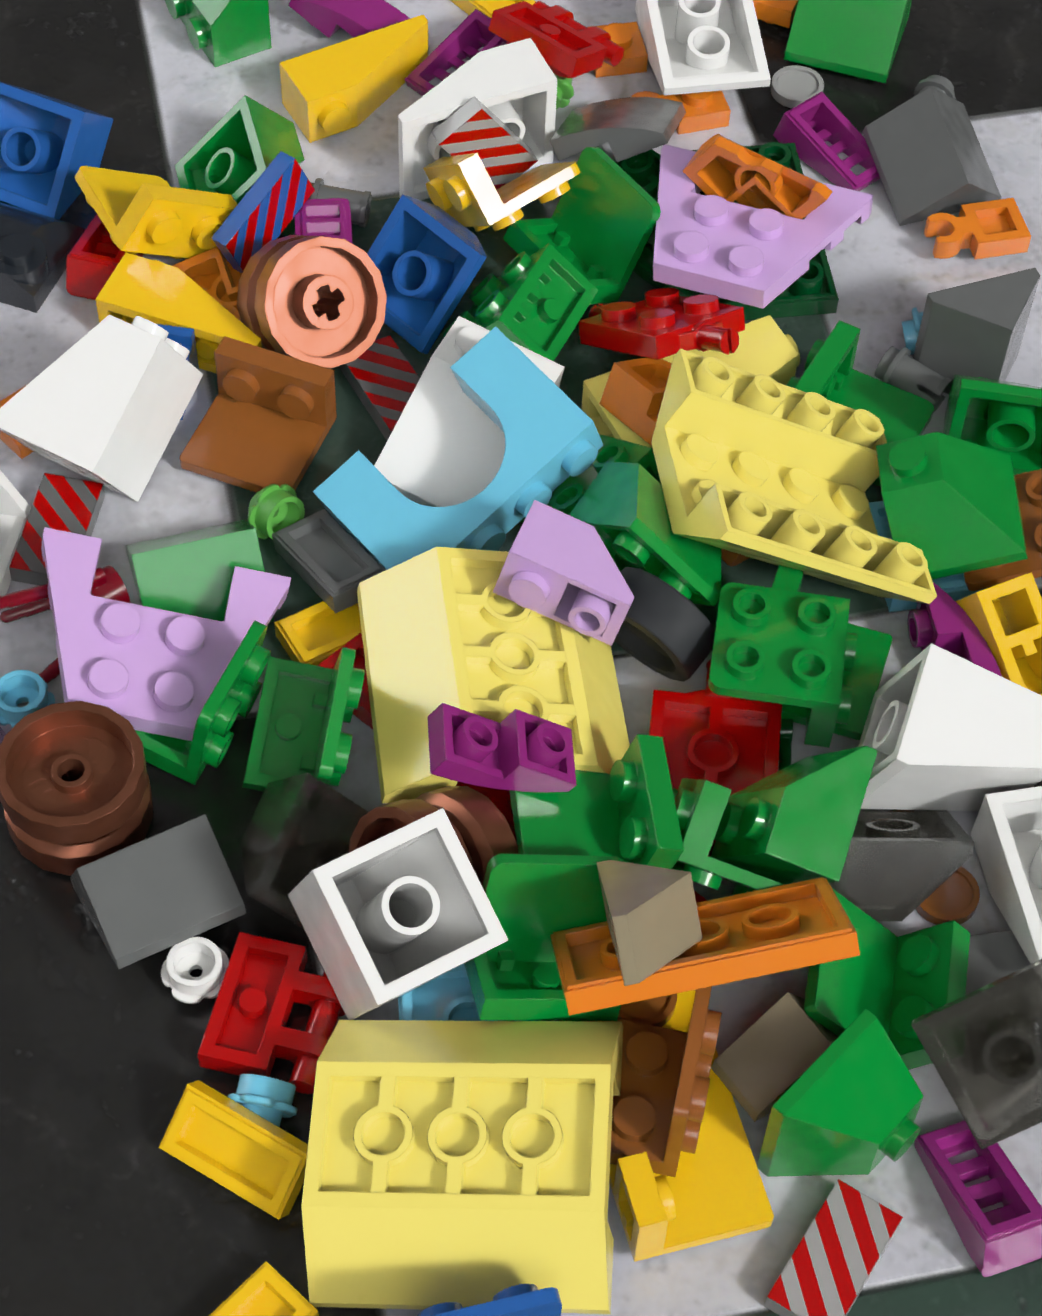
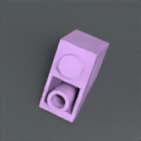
(565, 574)

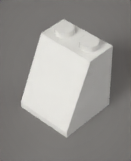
(107, 404)
(950, 736)
(396, 914)

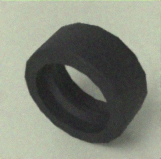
(664, 627)

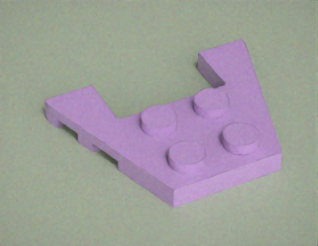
(738, 248)
(140, 658)

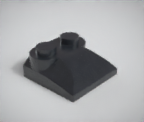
(32, 255)

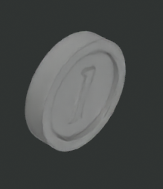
(795, 85)

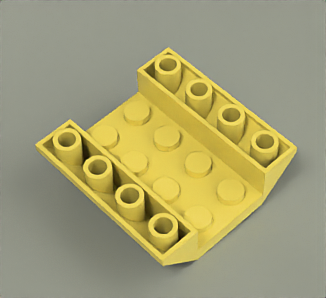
(778, 478)
(446, 638)
(461, 1163)

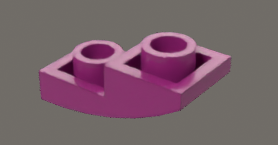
(353, 16)
(951, 629)
(509, 755)

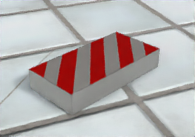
(479, 131)
(834, 1256)

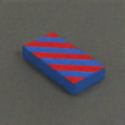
(263, 211)

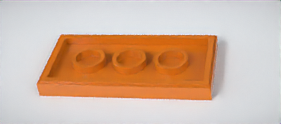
(740, 940)

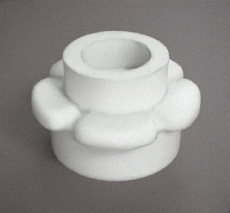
(191, 955)

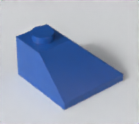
(44, 148)
(425, 268)

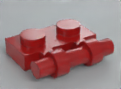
(561, 40)
(254, 1008)

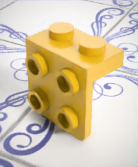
(468, 195)
(152, 216)

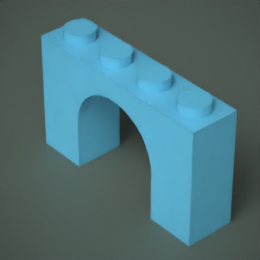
(543, 446)

